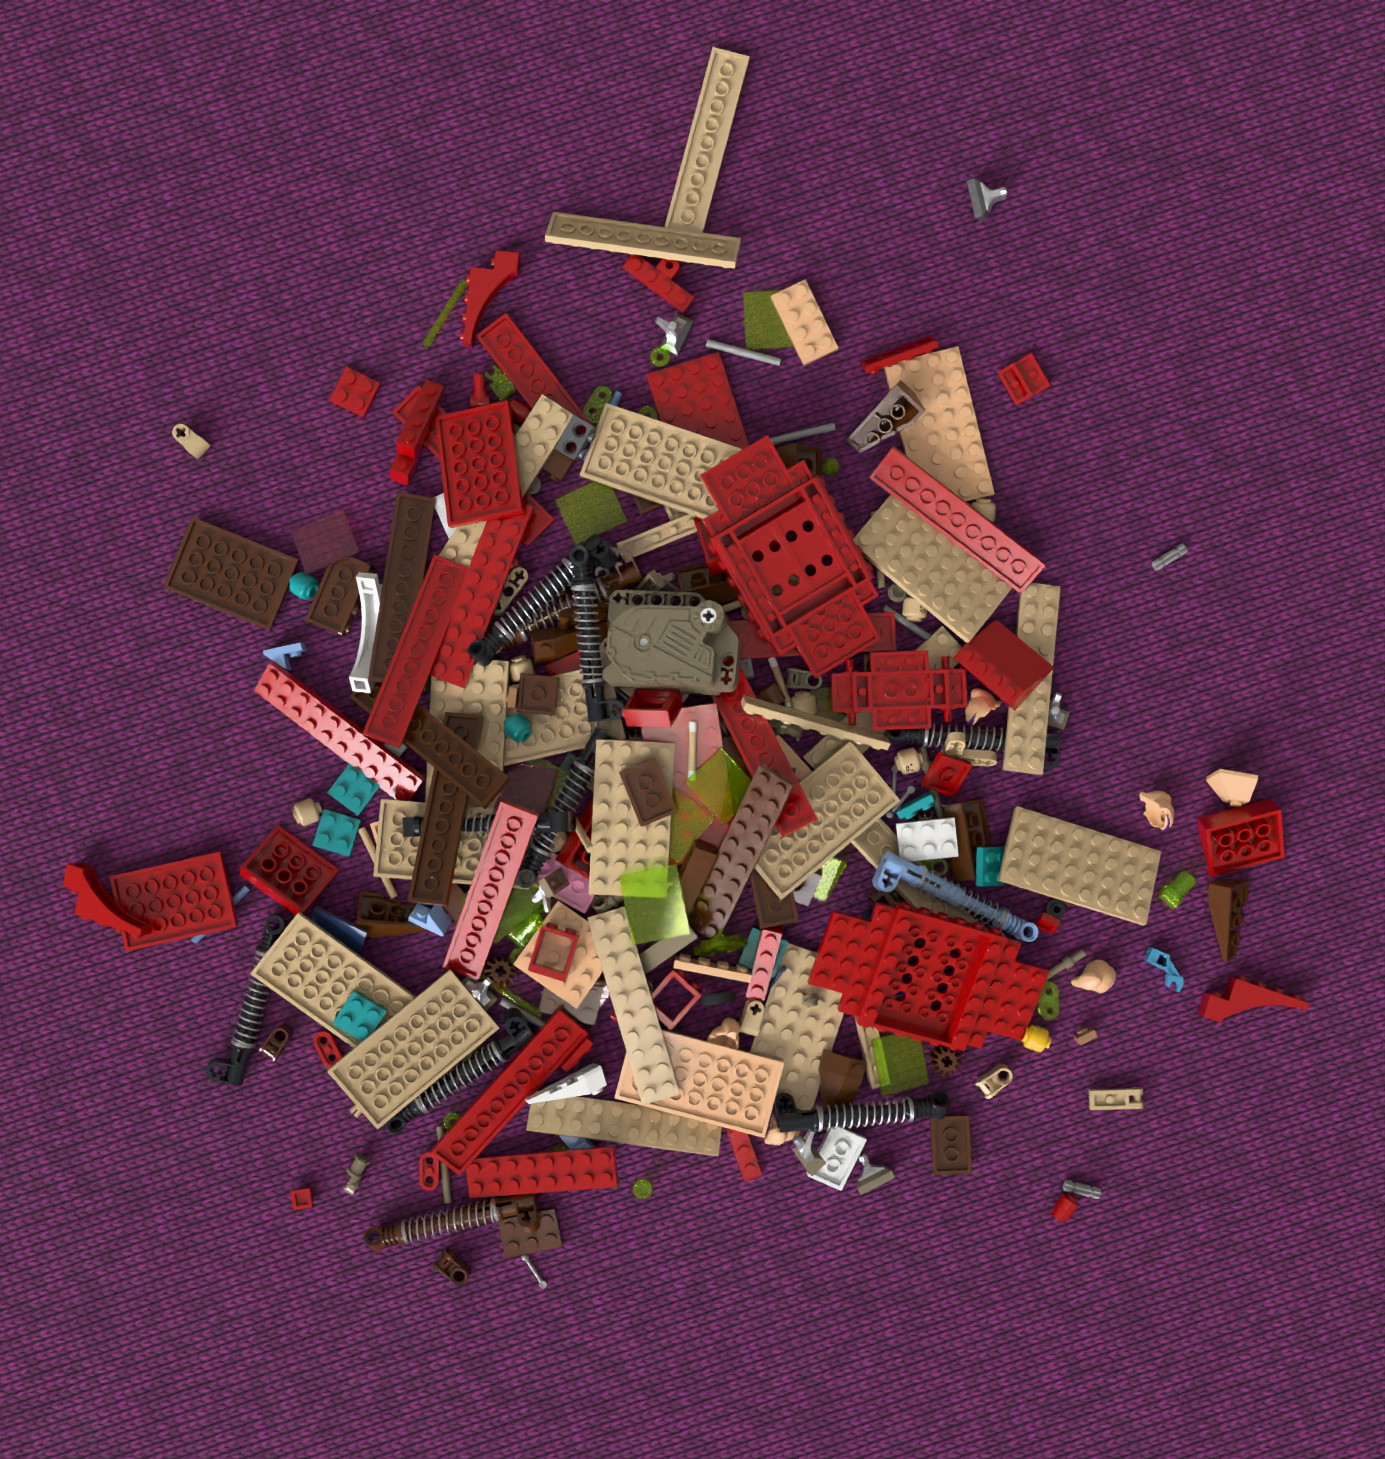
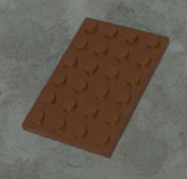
(231, 573)

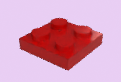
(355, 392)
(946, 774)

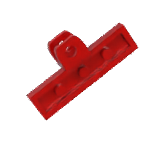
(660, 280)

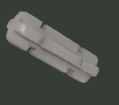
(1169, 557)
(1082, 1189)

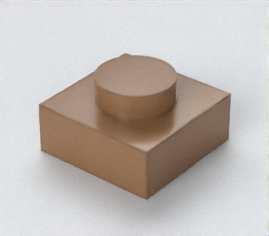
(512, 697)
(1085, 1035)

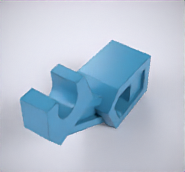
(1172, 975)

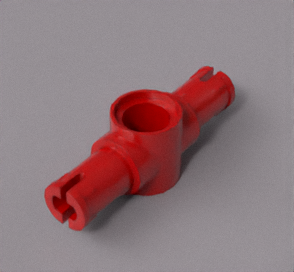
(480, 395)

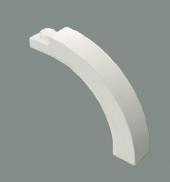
(370, 596)

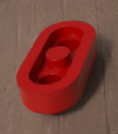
(326, 1049)
(429, 1169)

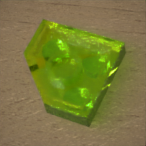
(720, 944)

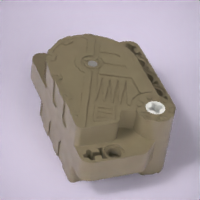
(670, 644)

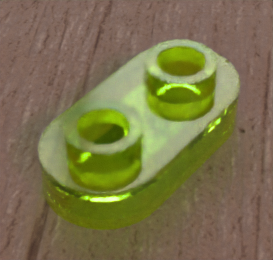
(597, 403)
(1049, 1000)

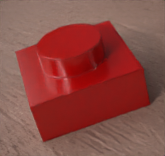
(1047, 923)
(302, 1198)

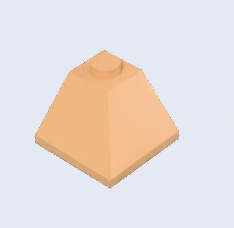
(1233, 786)

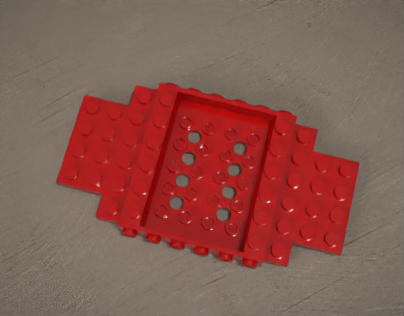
(760, 504)
(982, 993)

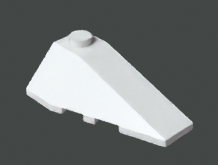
(583, 1082)

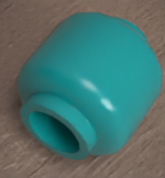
(303, 585)
(517, 728)

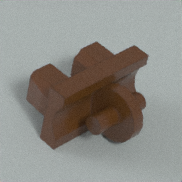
(886, 897)

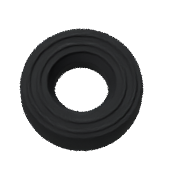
(718, 998)

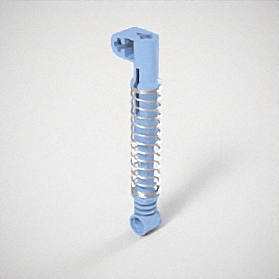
(949, 893)

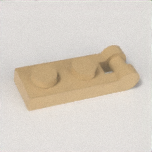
(1115, 1098)

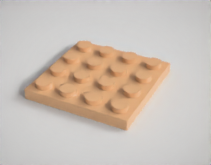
(554, 953)

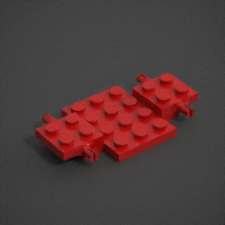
(899, 690)

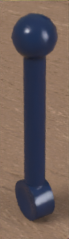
(781, 970)

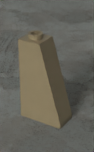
(662, 950)

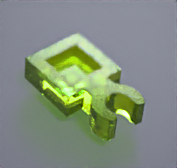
(501, 384)

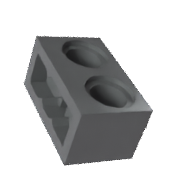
(571, 435)

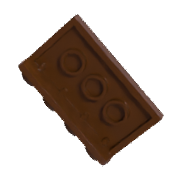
(338, 596)

